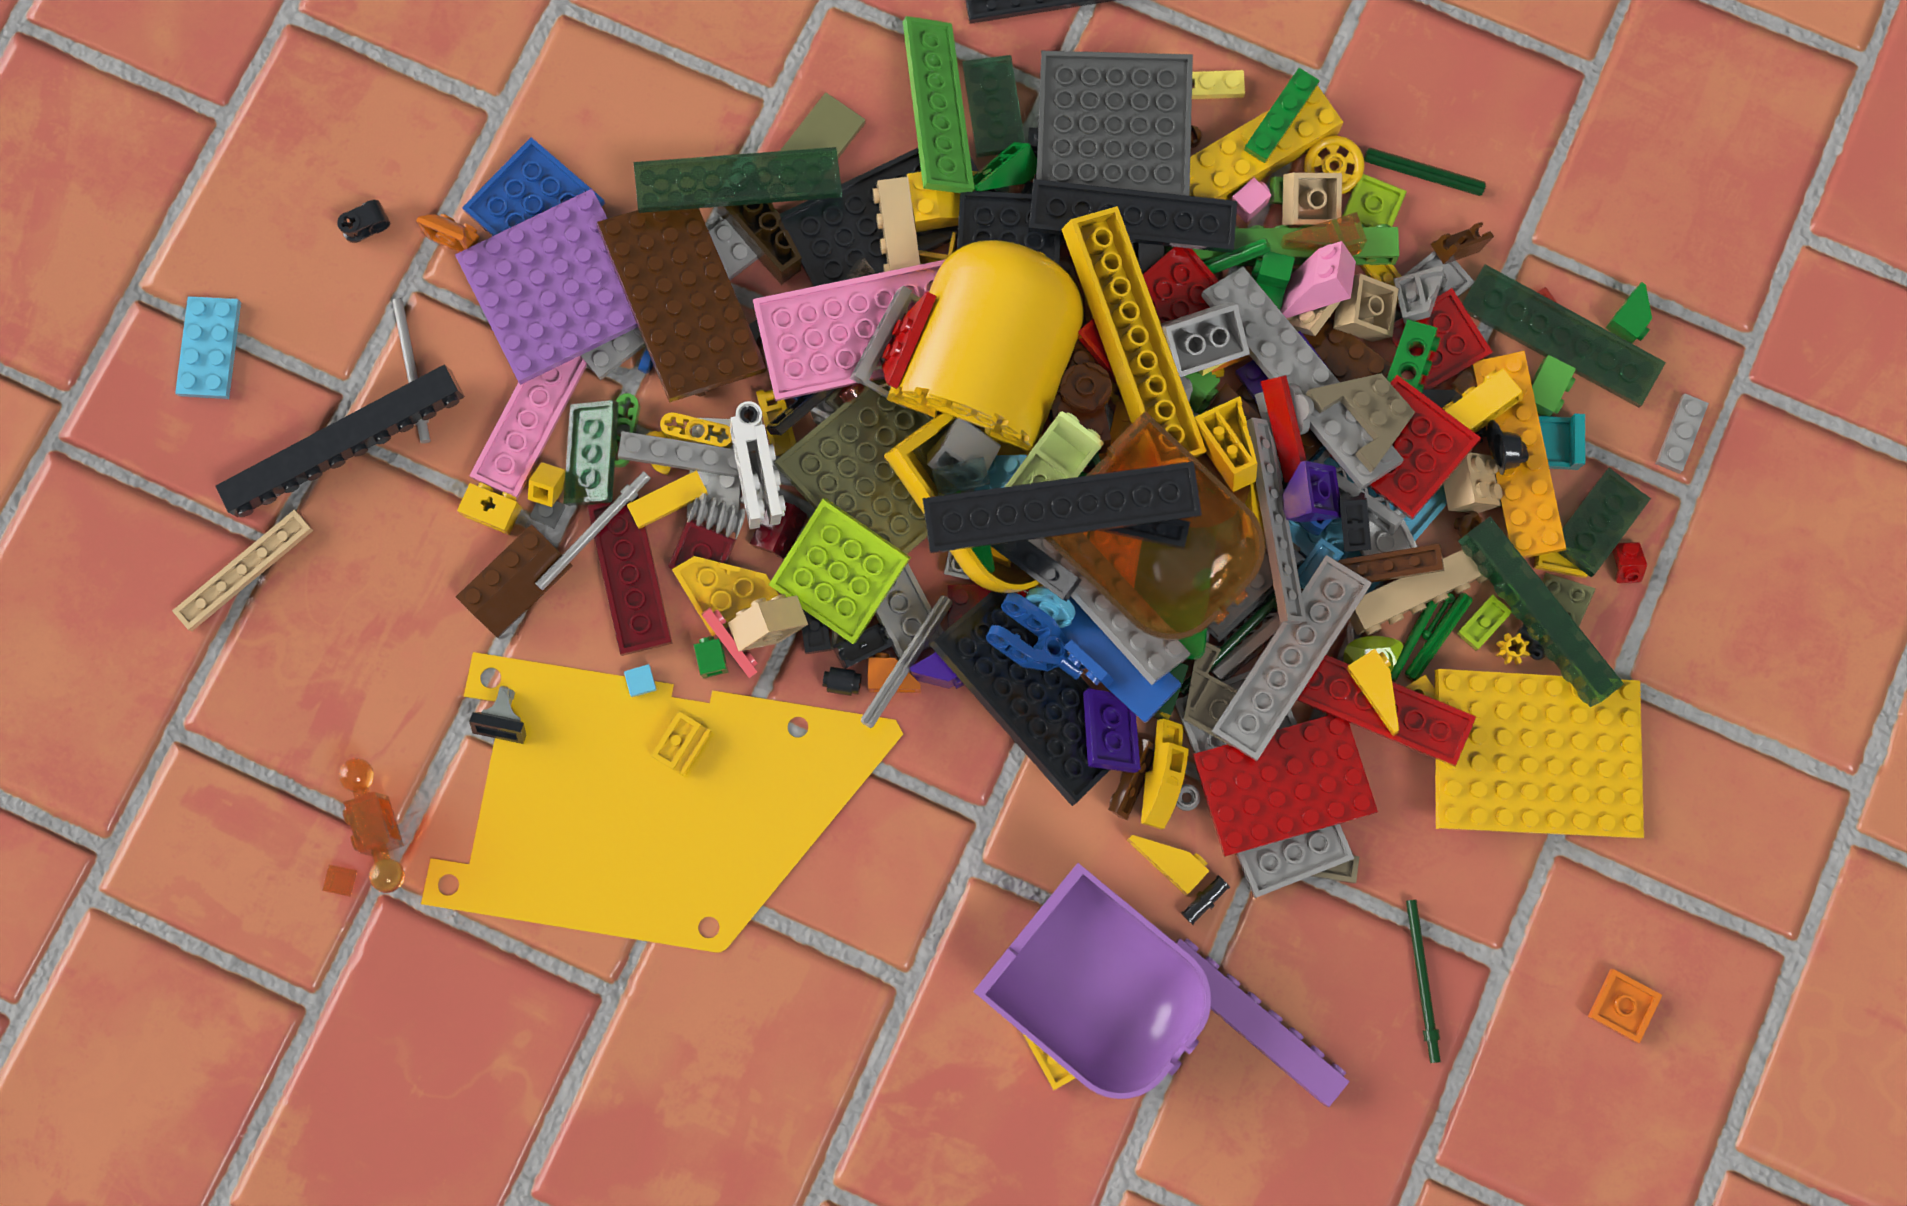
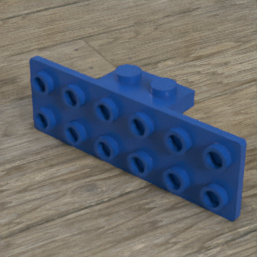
(1108, 665)

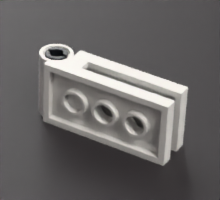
(749, 436)

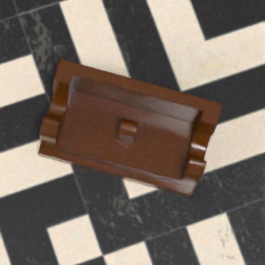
(1462, 244)

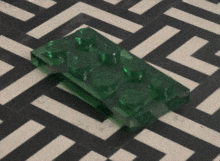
(993, 104)
(591, 453)
(1601, 521)

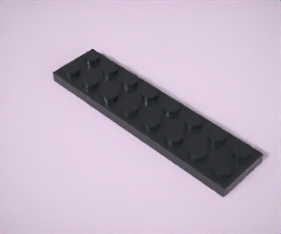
(1147, 215)

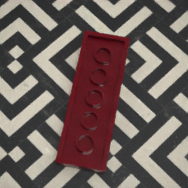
(630, 582)

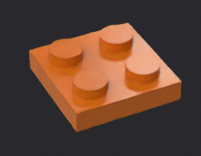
(1625, 1006)

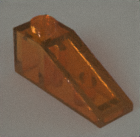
(1344, 229)

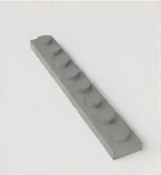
(685, 455)
(1275, 525)

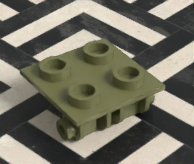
(1571, 595)

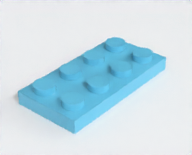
(208, 347)

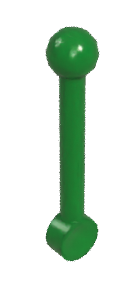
(1427, 633)

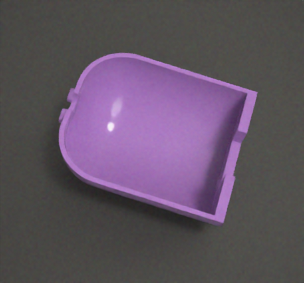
(1100, 989)

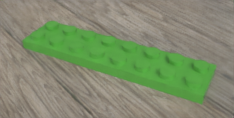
(938, 105)

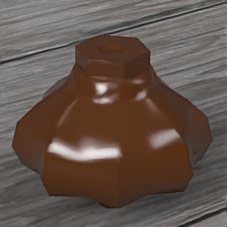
(1467, 523)

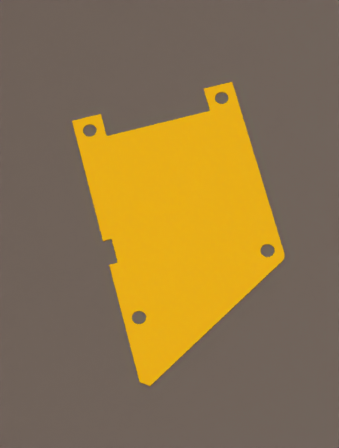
(620, 845)

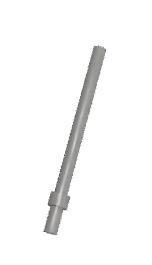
(409, 360)
(628, 494)

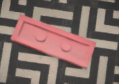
(716, 622)

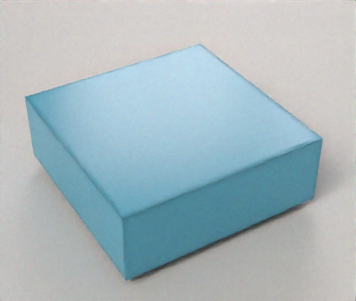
(640, 680)

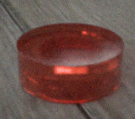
(850, 392)

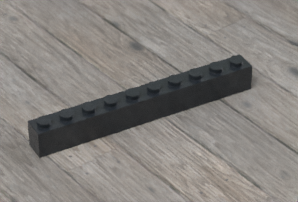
(340, 441)

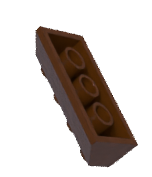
(508, 582)

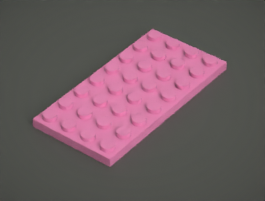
(821, 331)

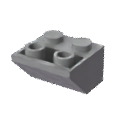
(962, 443)

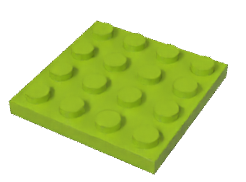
(839, 570)

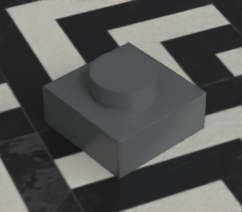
(548, 515)

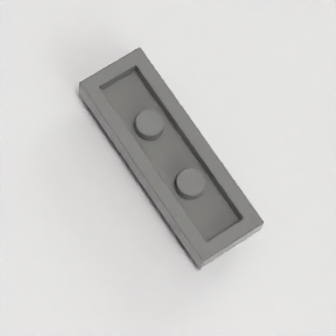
(1682, 433)

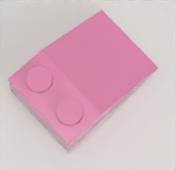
(1320, 280)

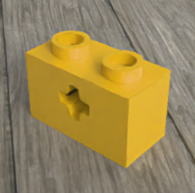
(500, 518)

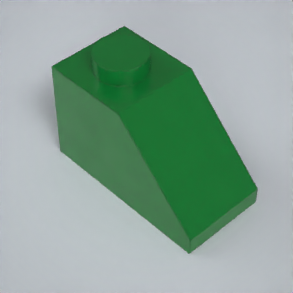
(1633, 316)

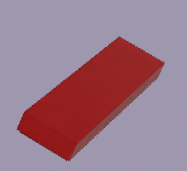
(1284, 425)

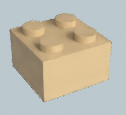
(1311, 198)
(1369, 310)
(1474, 485)
(767, 622)

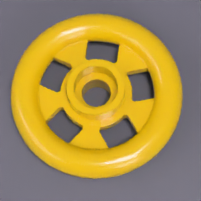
(1332, 144)

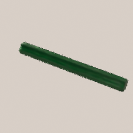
(1425, 171)

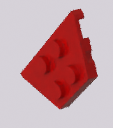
(906, 336)

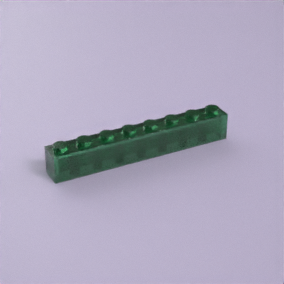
(1540, 612)

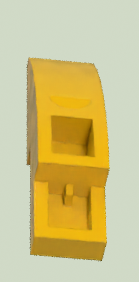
(1166, 780)

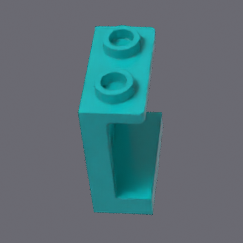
(1564, 441)

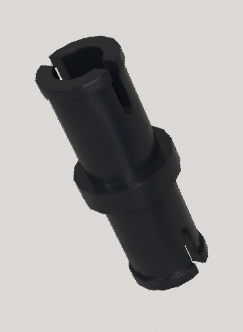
(1205, 900)

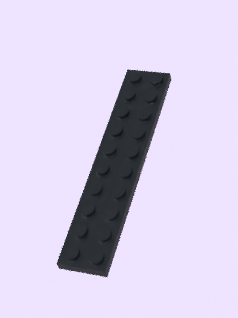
(1061, 507)

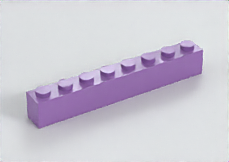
(1268, 1034)

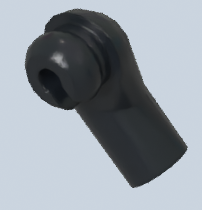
(1535, 649)

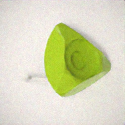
(1361, 646)

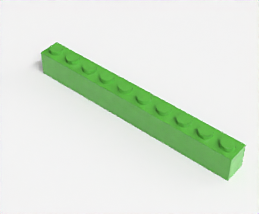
(1379, 249)

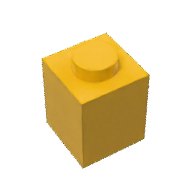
(546, 484)

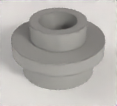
(1195, 798)

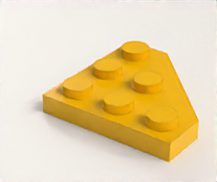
(721, 587)

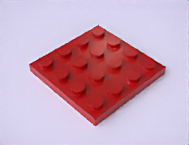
(1431, 450)

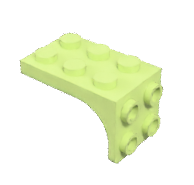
(1059, 452)

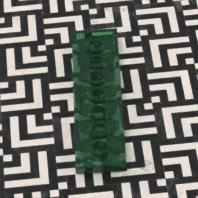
(737, 179)
(1563, 335)

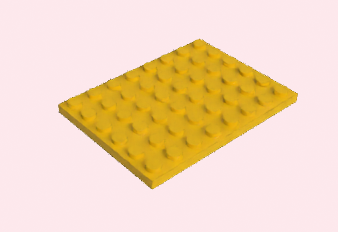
(1541, 757)

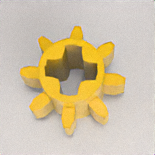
(1514, 655)

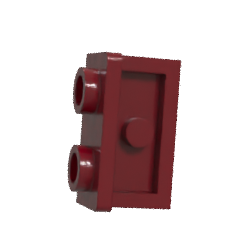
(779, 537)

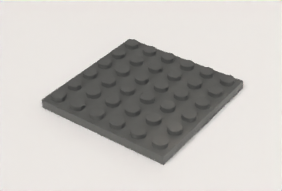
(1116, 120)

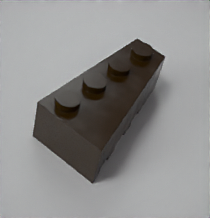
(766, 236)

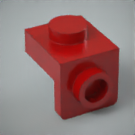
(1630, 562)

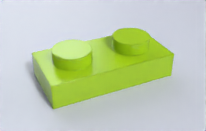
(1484, 622)

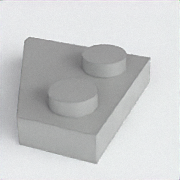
(1419, 292)

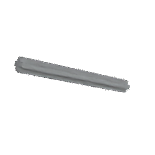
(906, 661)

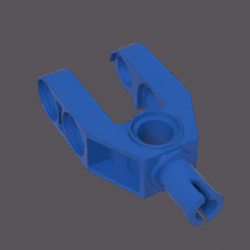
(1048, 650)

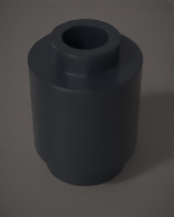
(842, 681)

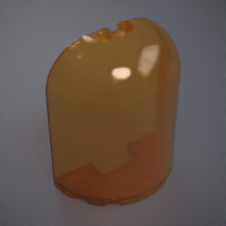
(1160, 586)

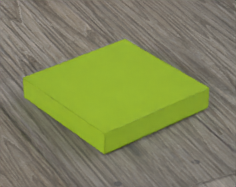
(1375, 202)

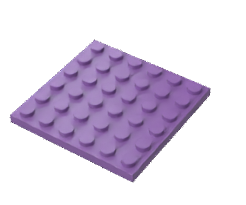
(549, 287)

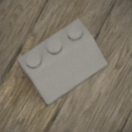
(1206, 338)

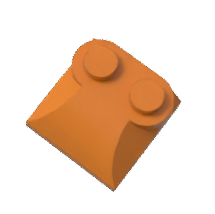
(447, 232)

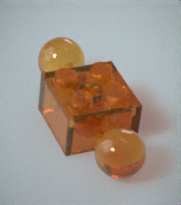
(372, 825)

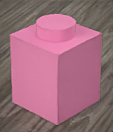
(1251, 199)

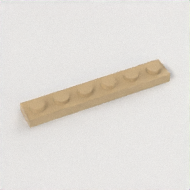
(242, 570)

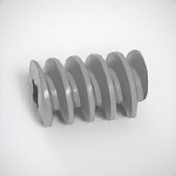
(717, 515)

